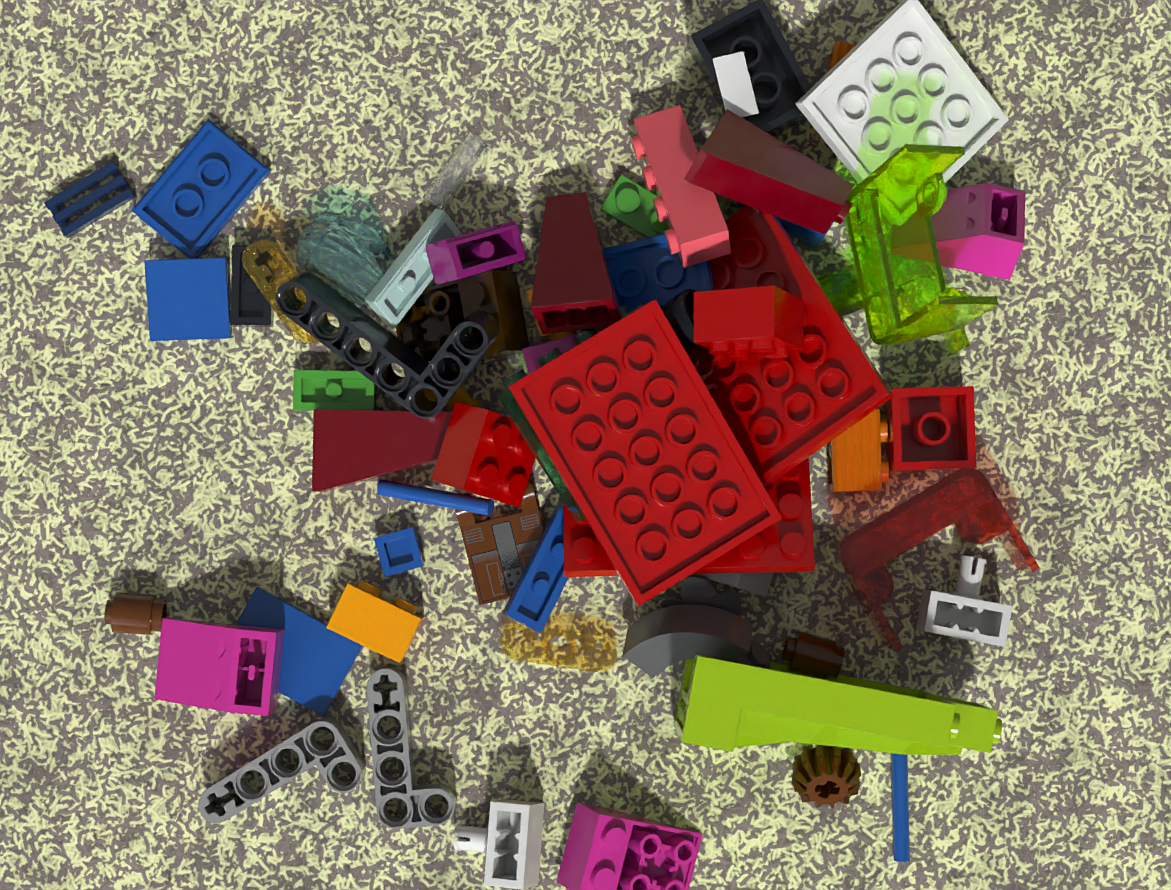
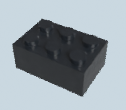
(769, 60)

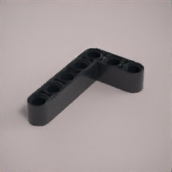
(385, 346)

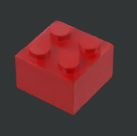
(749, 322)
(931, 429)
(484, 455)

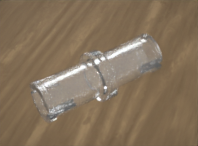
(455, 171)

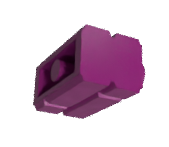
(475, 252)

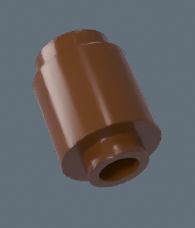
(135, 613)
(813, 655)

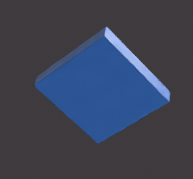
(188, 299)

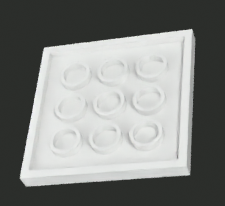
(900, 90)

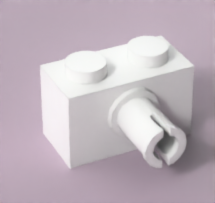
(963, 611)
(509, 842)

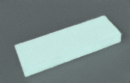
(410, 271)

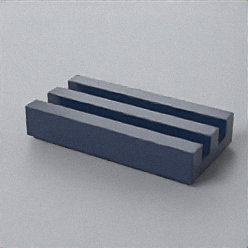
(83, 185)

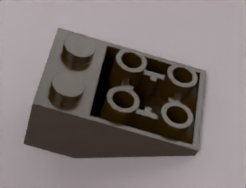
(449, 303)

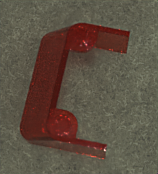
(956, 499)

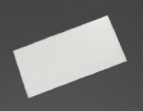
(735, 84)

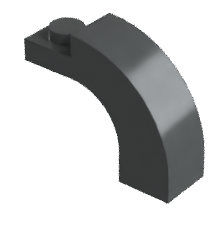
(688, 629)

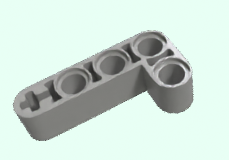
(401, 747)
(277, 774)

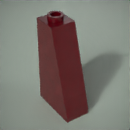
(769, 175)
(572, 270)
(371, 444)

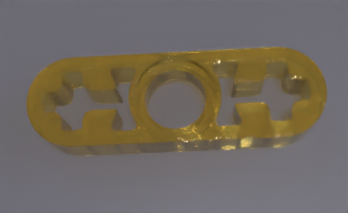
(258, 274)
(587, 660)

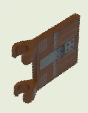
(501, 547)

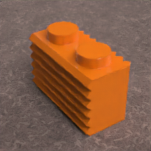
(856, 456)

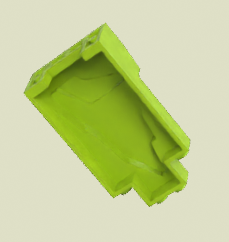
(750, 705)

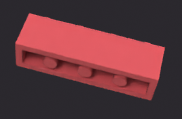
(691, 212)

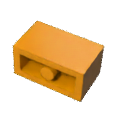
(376, 621)

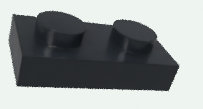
(248, 304)

